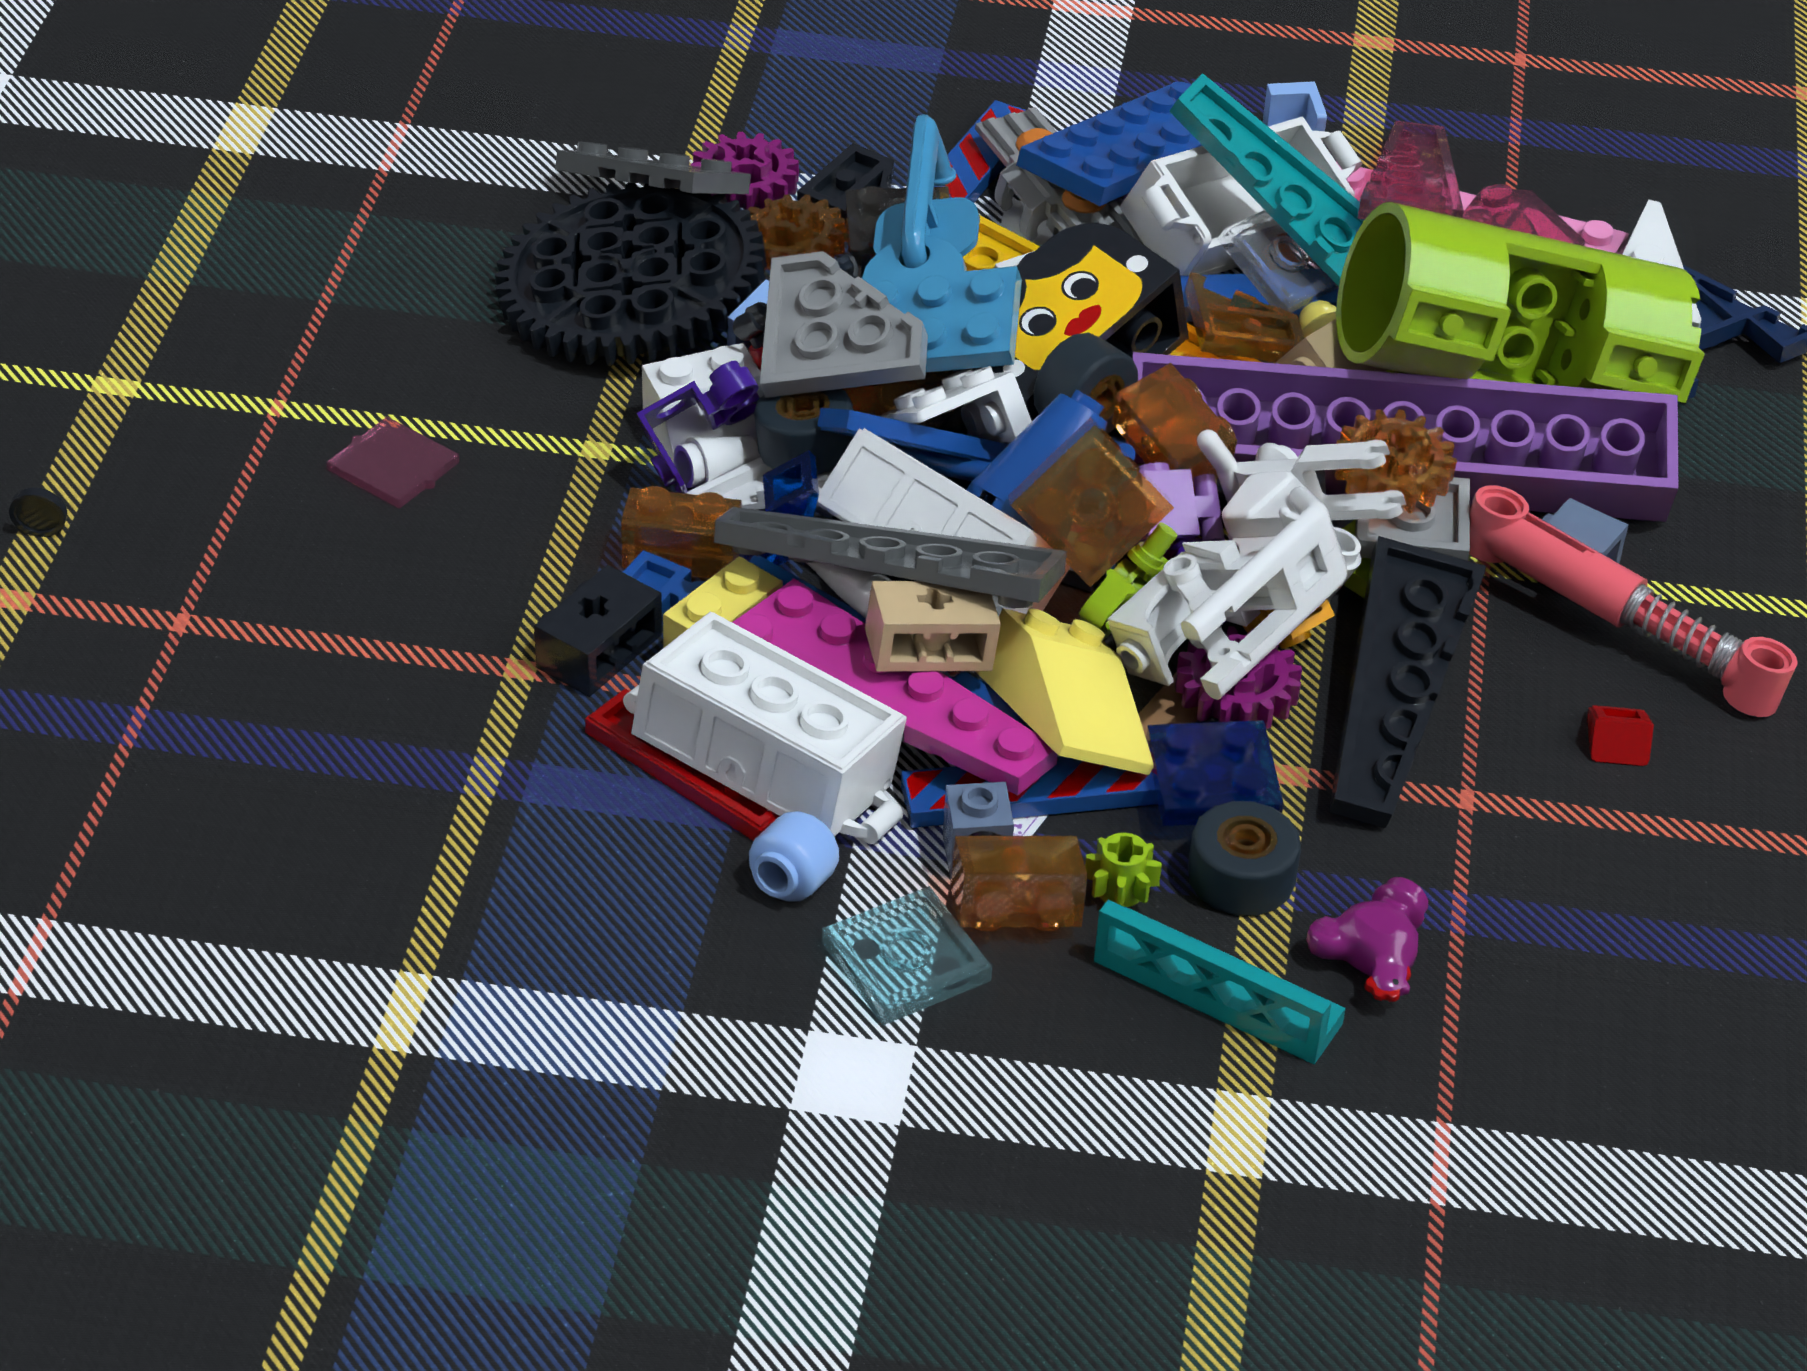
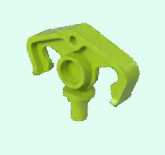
(1128, 578)

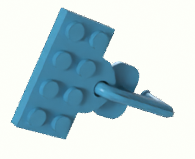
(923, 270)

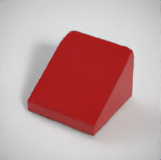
(1619, 735)

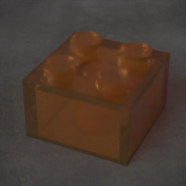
(1090, 501)

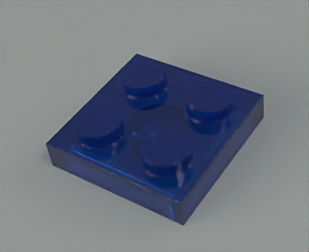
(1211, 766)

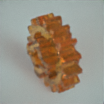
(799, 227)
(1417, 462)

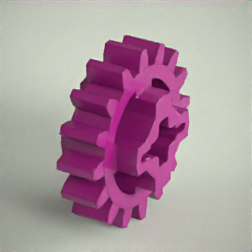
(771, 168)
(1258, 696)

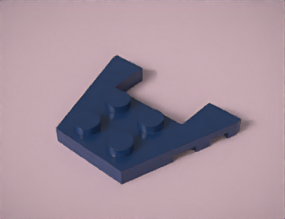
(1726, 318)

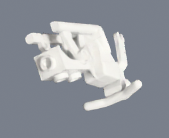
(1276, 559)

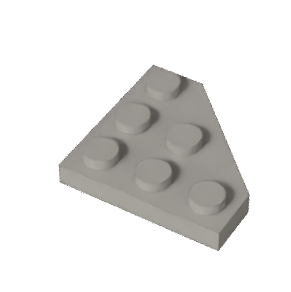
(834, 331)

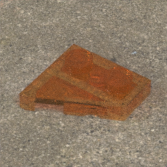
(1240, 324)

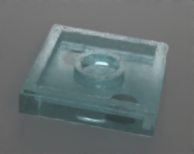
(906, 955)

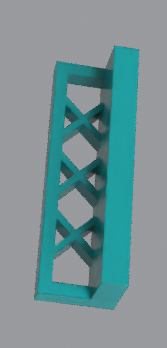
(1216, 982)

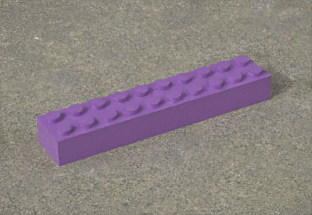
(1532, 438)

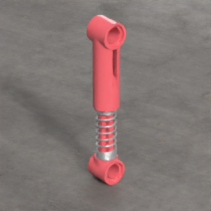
(1505, 531)

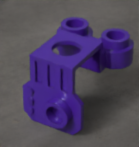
(727, 402)

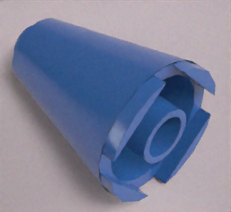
(1032, 448)

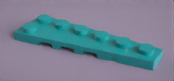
(1278, 177)

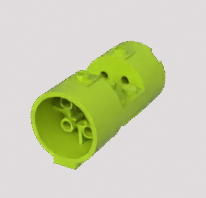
(1512, 307)

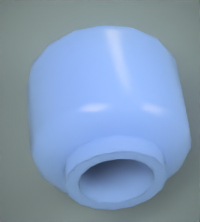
(793, 856)

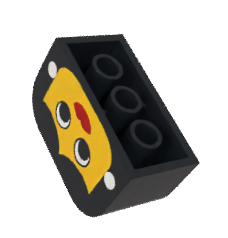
(1096, 284)

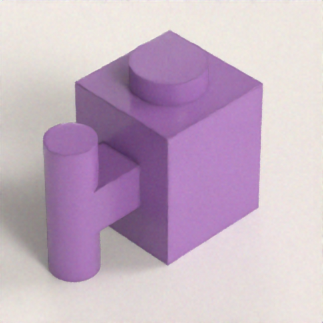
(1188, 508)

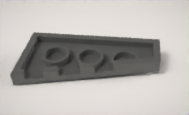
(669, 172)

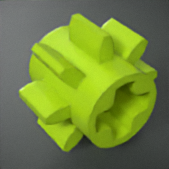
(1123, 869)

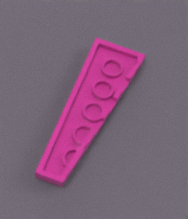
(938, 710)

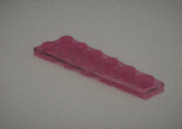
(1414, 172)

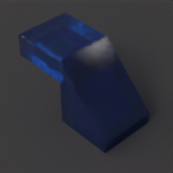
(791, 490)

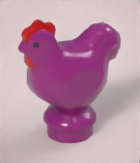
(1376, 937)

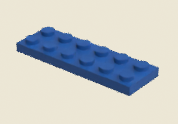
(1110, 150)

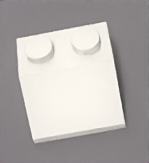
(669, 375)

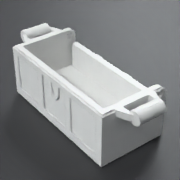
(1191, 198)
(893, 490)
(770, 727)

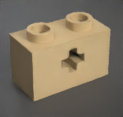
(931, 627)

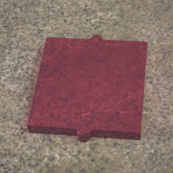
(393, 462)

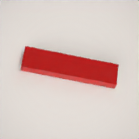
(613, 726)

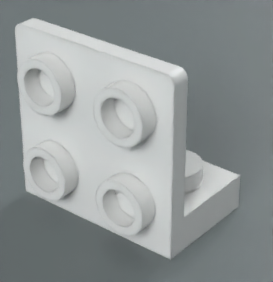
(990, 400)

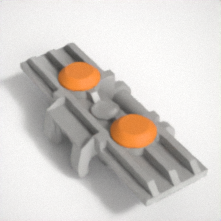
(1040, 197)

